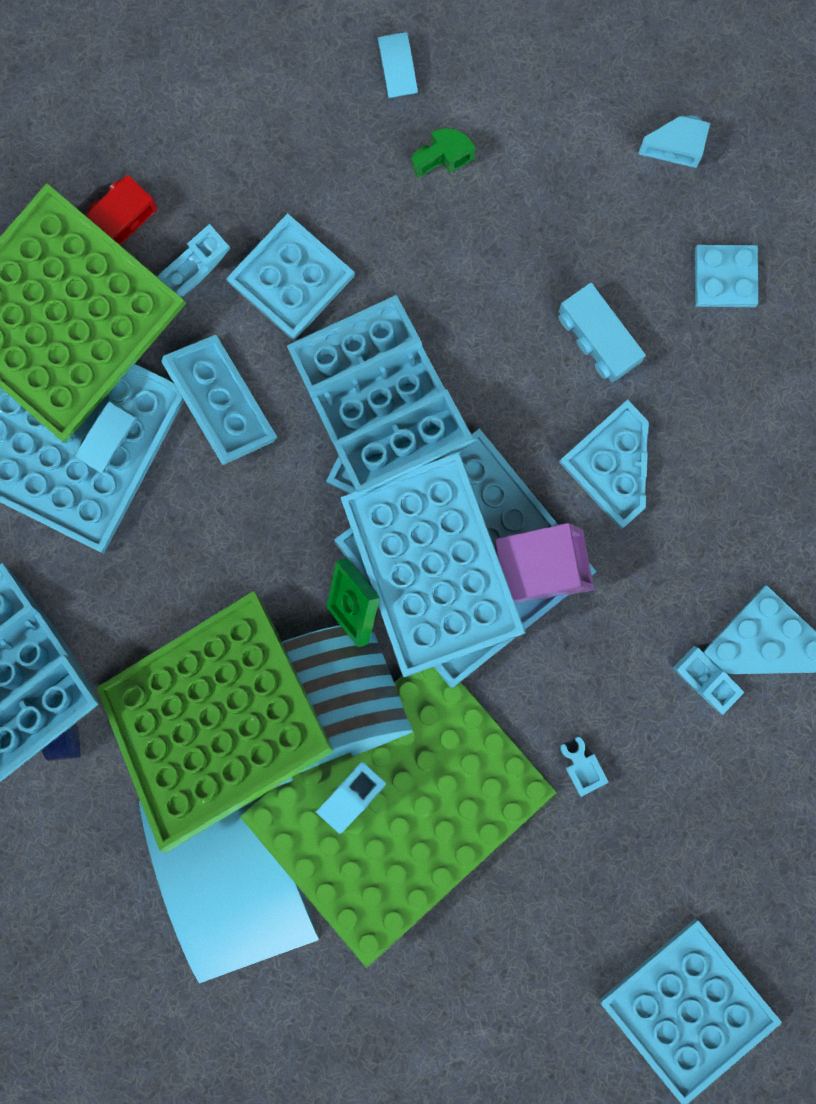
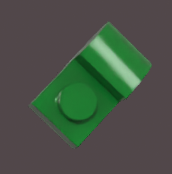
(448, 148)

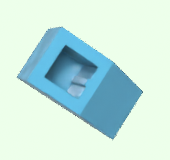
(351, 797)

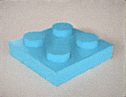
(726, 275)

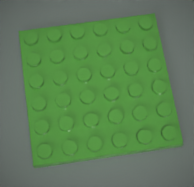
(72, 312)
(212, 721)

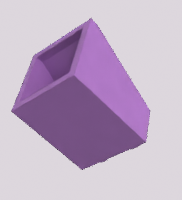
(545, 563)

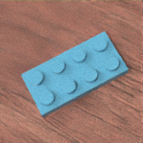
(219, 399)

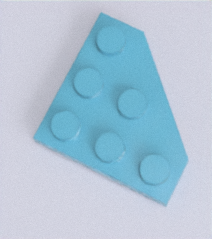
(614, 464)
(765, 639)

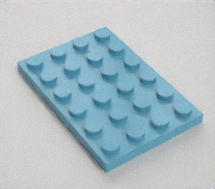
(433, 565)

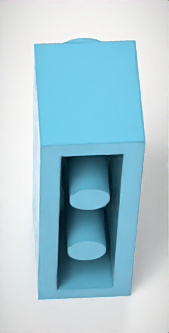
(600, 333)

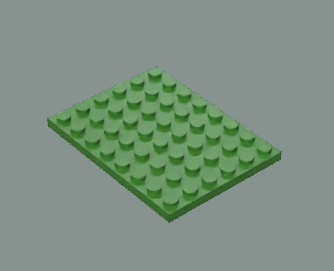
(445, 807)

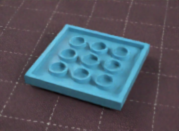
(690, 1012)

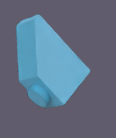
(677, 141)

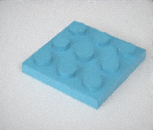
(290, 277)

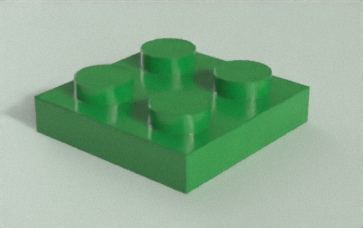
(352, 602)

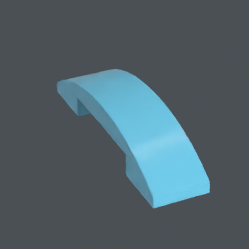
(196, 262)

